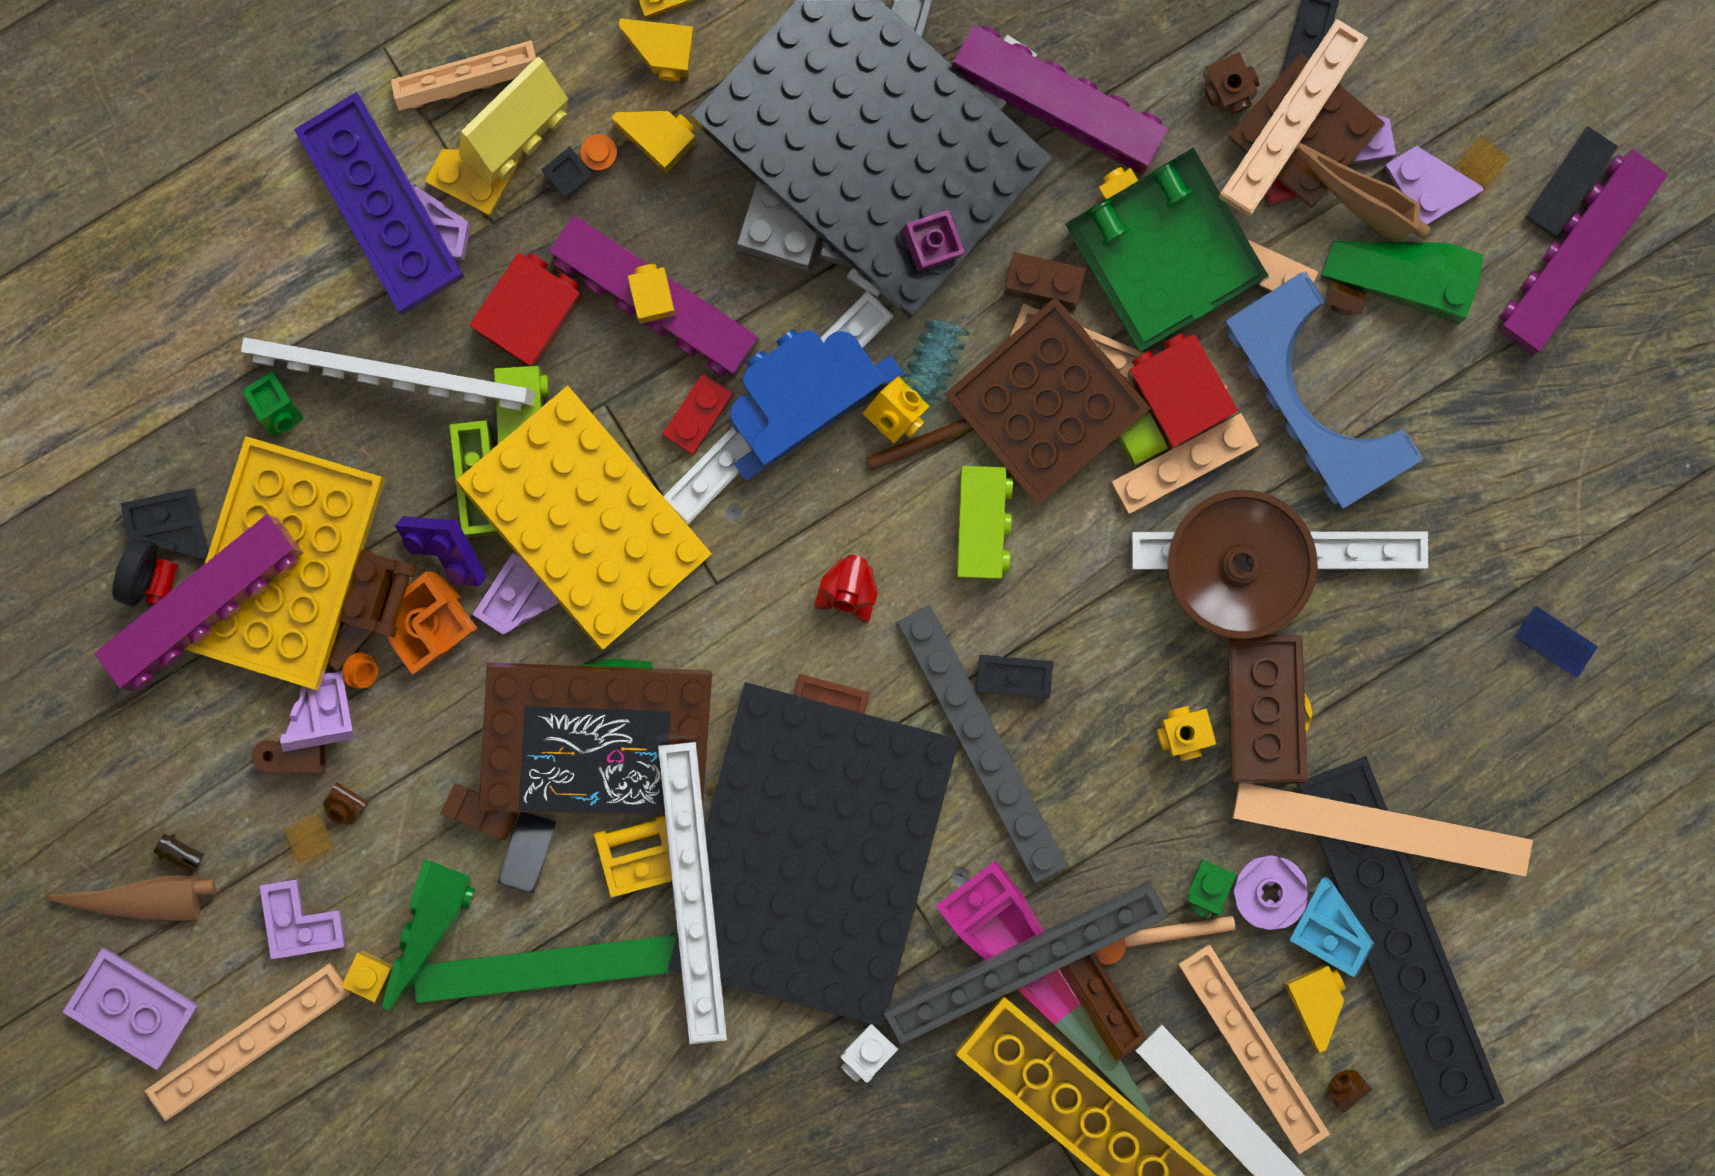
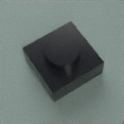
(567, 173)

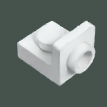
(867, 1054)

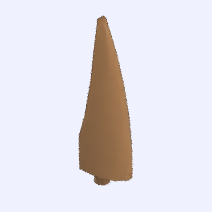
(1373, 201)
(153, 899)

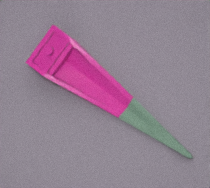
(994, 916)

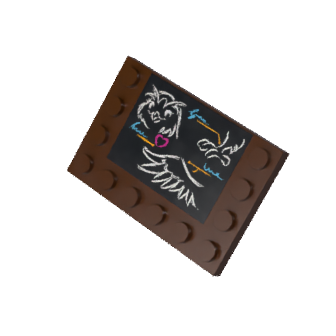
(586, 736)

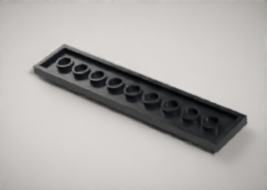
(1407, 960)

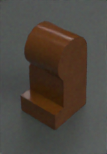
(269, 758)
(464, 807)

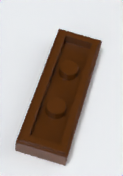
(1104, 1005)

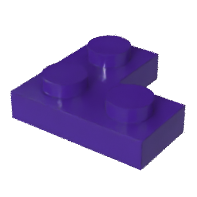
(447, 542)

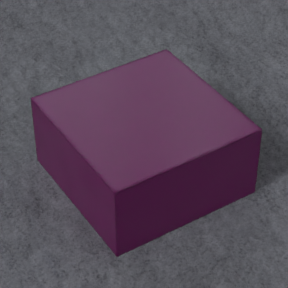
(933, 240)

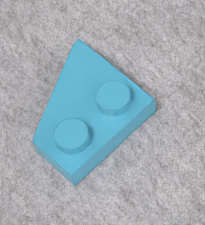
(1333, 931)

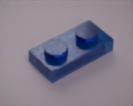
(1555, 641)

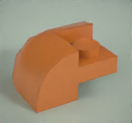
(429, 622)

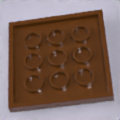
(1048, 401)

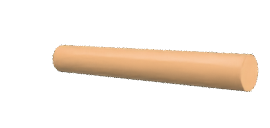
(1181, 931)

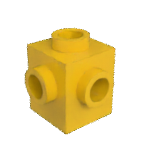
(897, 410)
(1199, 729)

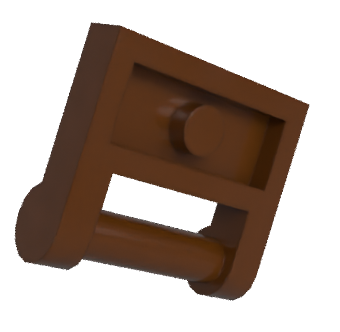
(369, 591)

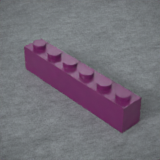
(1059, 99)
(1581, 252)
(696, 324)
(199, 603)

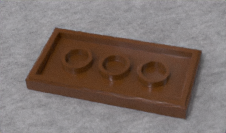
(1267, 710)

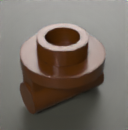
(343, 805)
(1347, 1089)

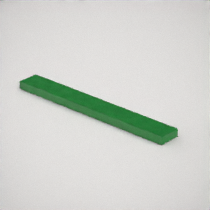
(544, 968)

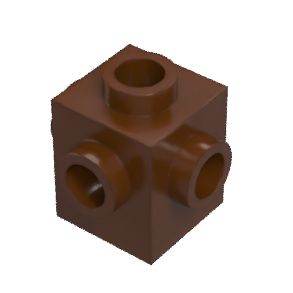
(1233, 72)

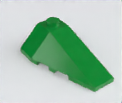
(1416, 274)
(436, 908)

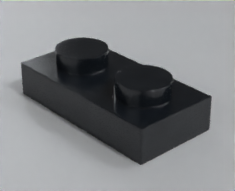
(1014, 676)

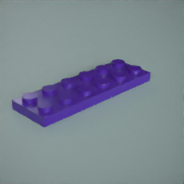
(379, 203)

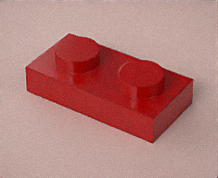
(697, 414)

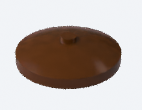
(1242, 564)

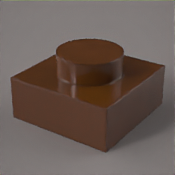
(1345, 298)

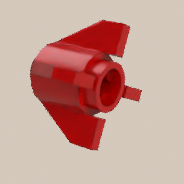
(849, 588)

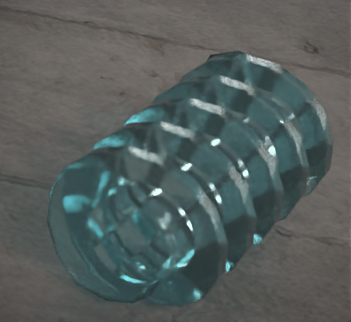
(934, 357)

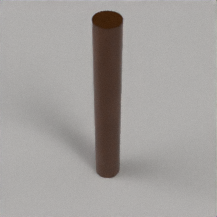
(918, 444)

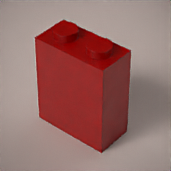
(527, 309)
(1181, 390)

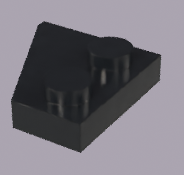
(168, 522)

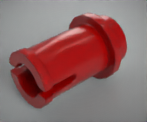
(161, 581)

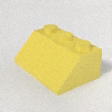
(513, 123)

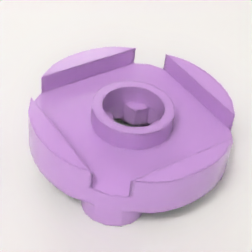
(1270, 914)

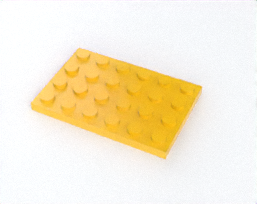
(329, 516)
(583, 518)

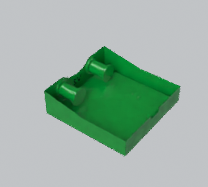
(1167, 250)

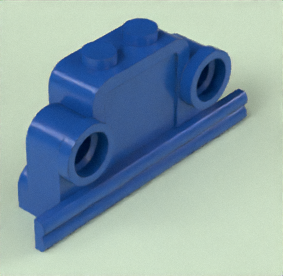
(801, 392)

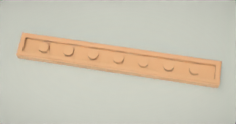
(1382, 829)

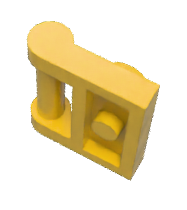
(636, 869)

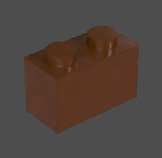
(1044, 280)

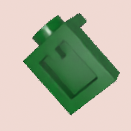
(272, 404)
(1209, 889)

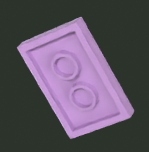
(131, 1008)

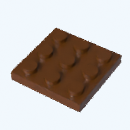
(1338, 132)

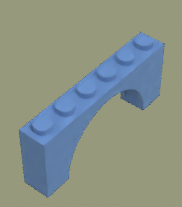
(1268, 337)

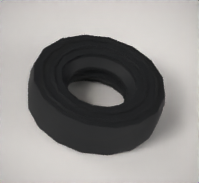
(134, 572)

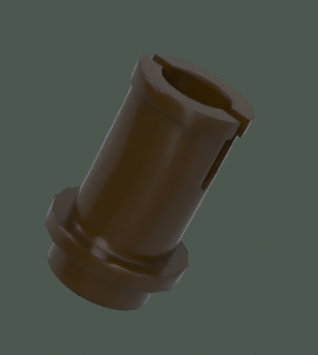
(178, 853)

